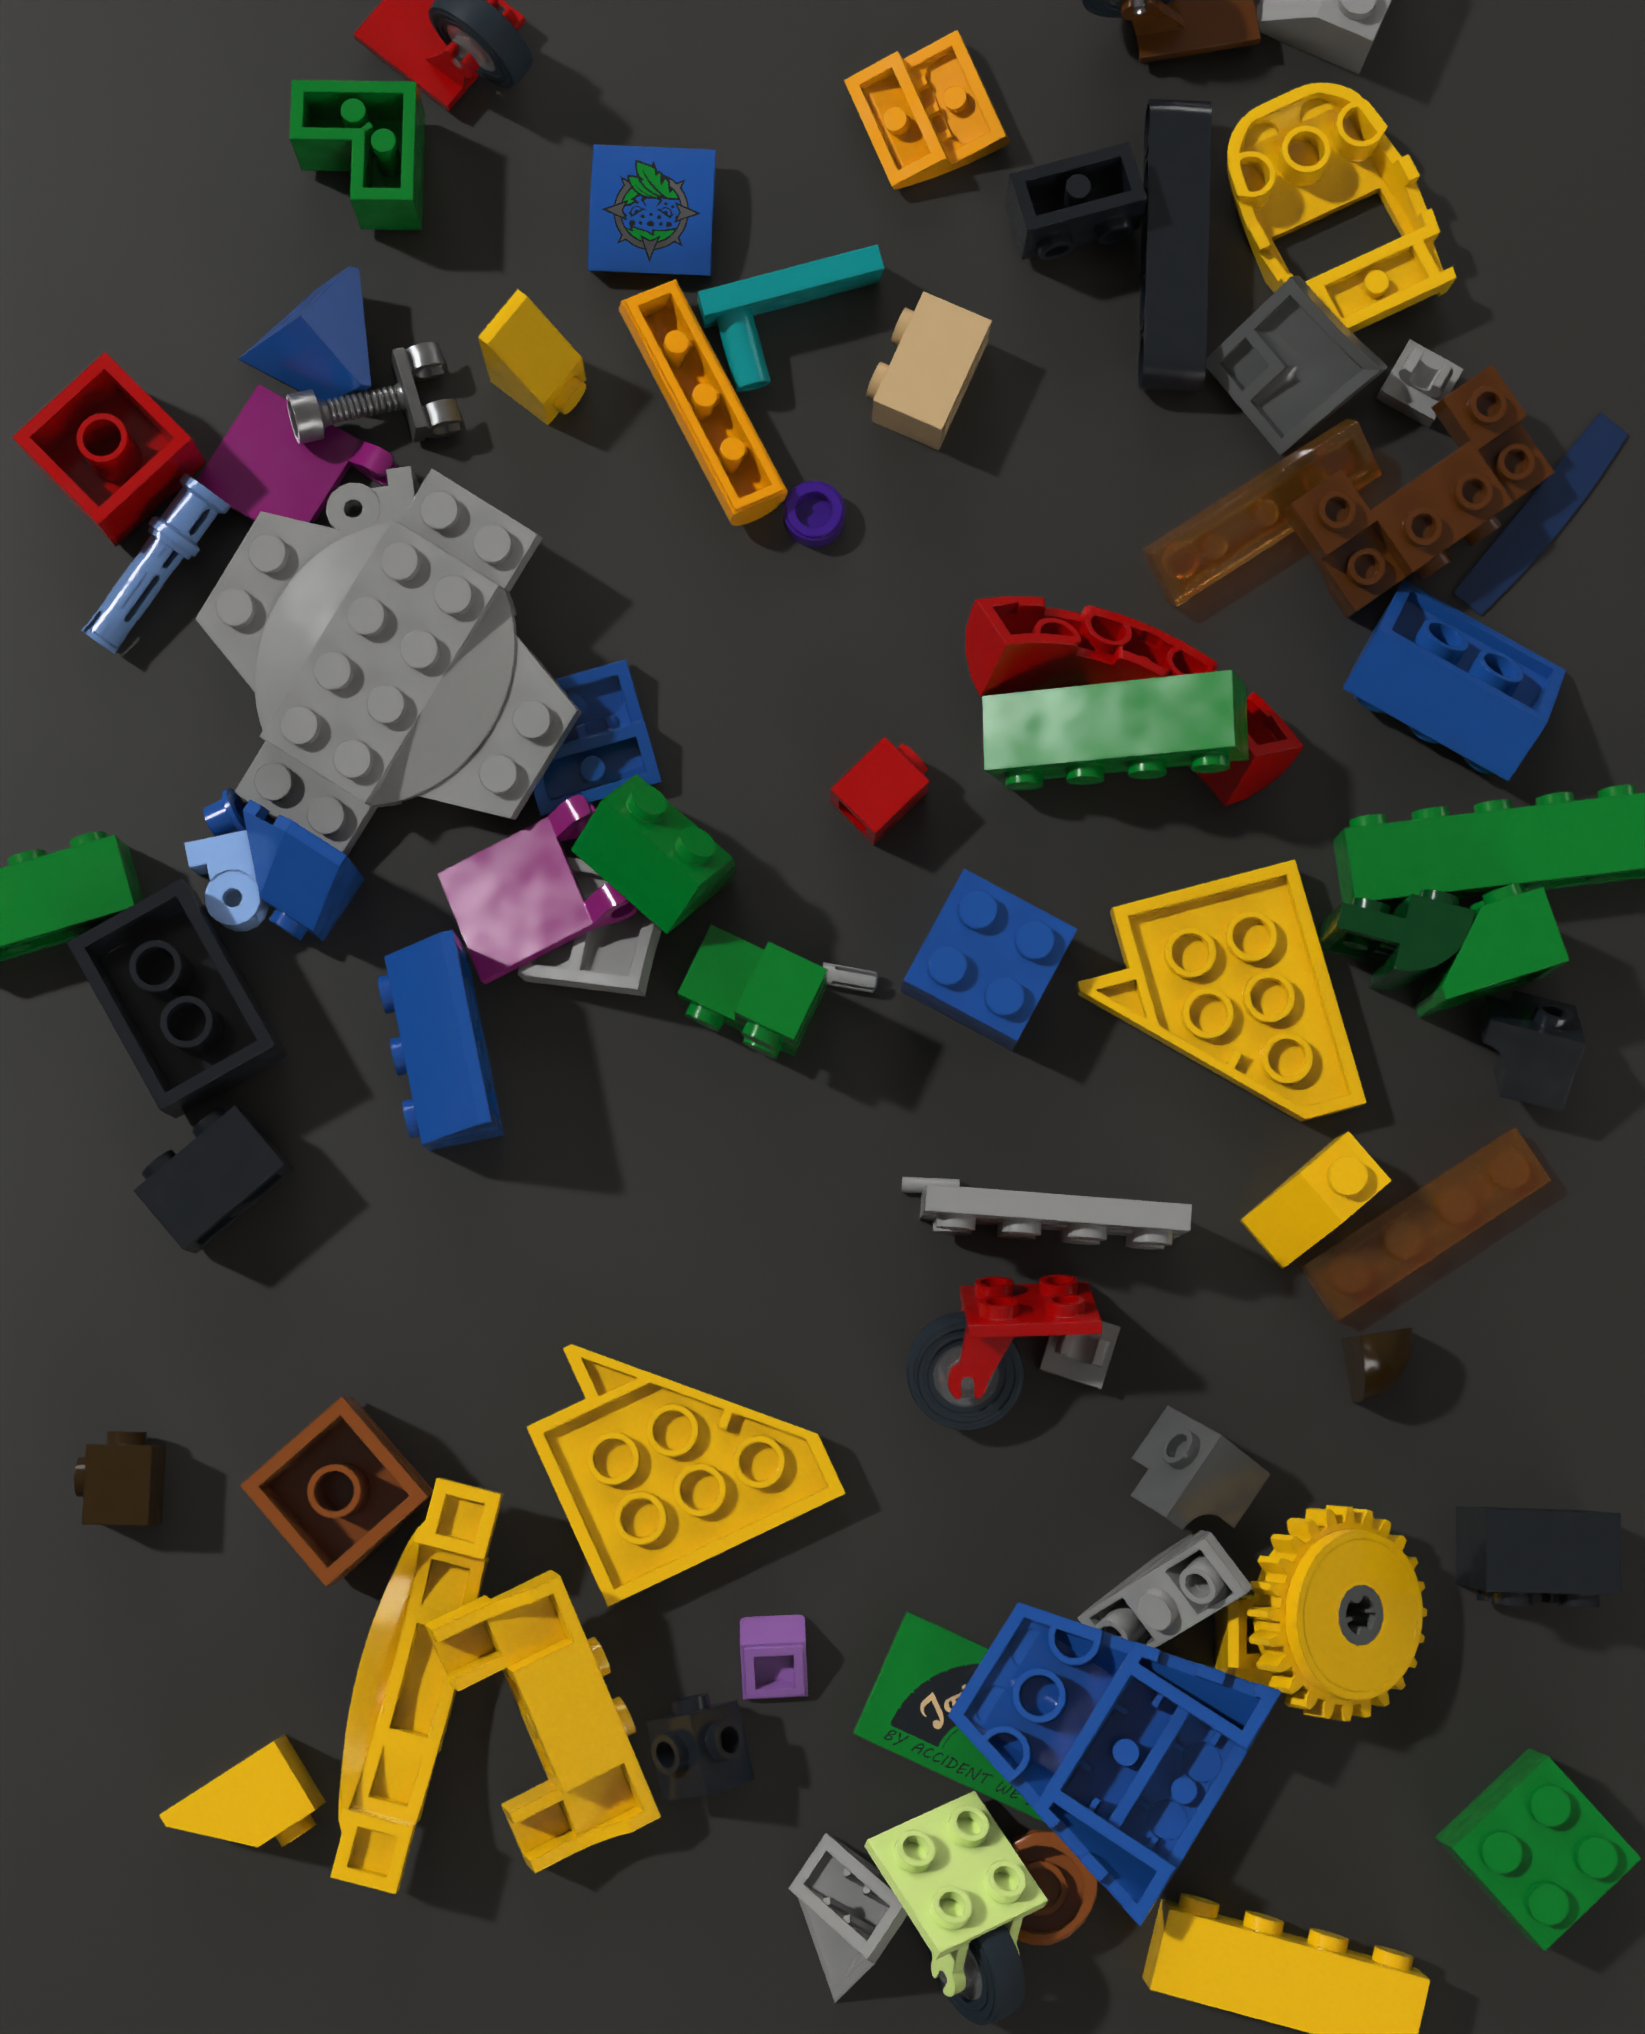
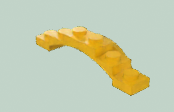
(402, 1690)

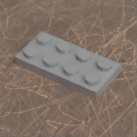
(1079, 1218)

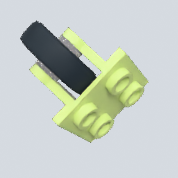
(965, 1900)

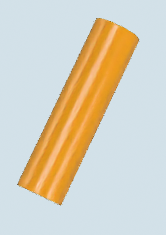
(704, 403)

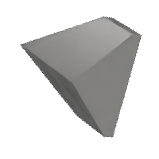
(846, 1911)

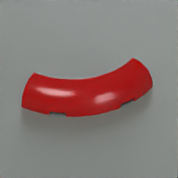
(1031, 647)

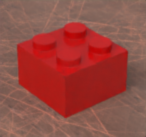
(109, 449)

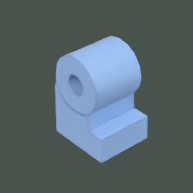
(233, 889)

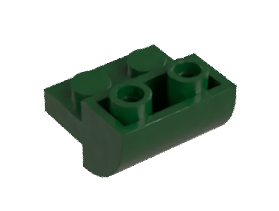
(1399, 943)

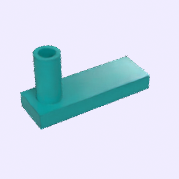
(736, 303)

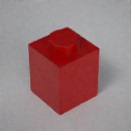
(880, 789)

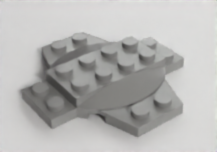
(388, 663)

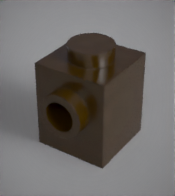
(121, 1481)

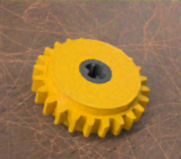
(1337, 1612)

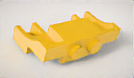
(572, 1720)

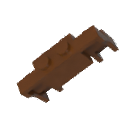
(1459, 497)

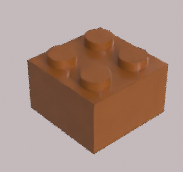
(338, 1490)

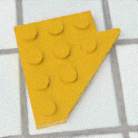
(1237, 987)

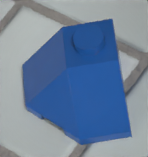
(299, 874)

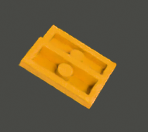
(927, 111)

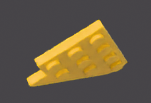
(670, 1473)

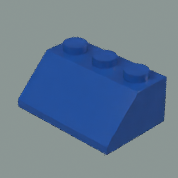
(1455, 681)
(440, 1043)

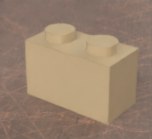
(929, 370)

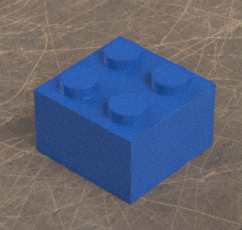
(987, 959)

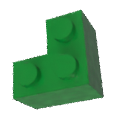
(373, 133)
(753, 990)

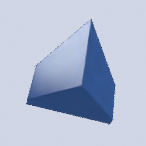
(320, 342)

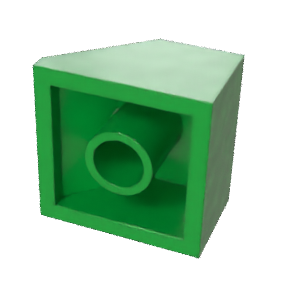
(653, 854)
(1507, 946)

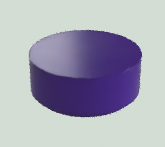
(814, 513)

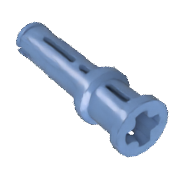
(171, 540)

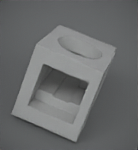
(359, 506)

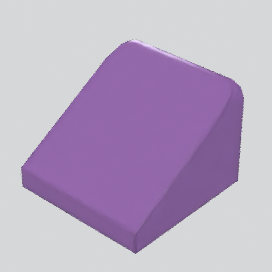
(773, 1656)

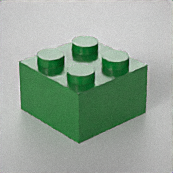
(1538, 1848)

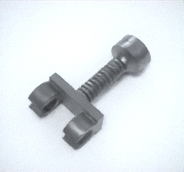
(417, 363)

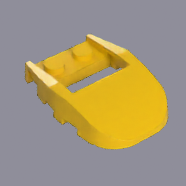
(1315, 157)

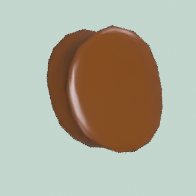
(1064, 1882)

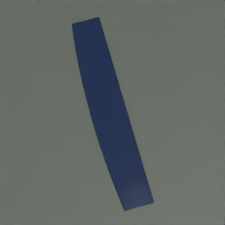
(1542, 515)

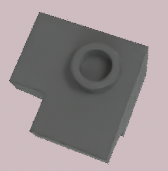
(1194, 1472)

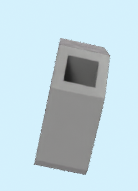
(1170, 1592)

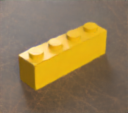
(1279, 1975)

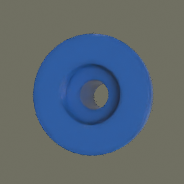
(225, 814)

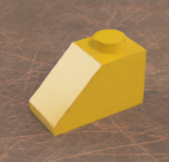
(532, 360)
(1315, 1199)
(253, 1800)

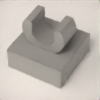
(1418, 383)
(1080, 1356)

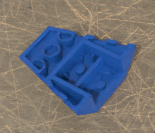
(1110, 1743)

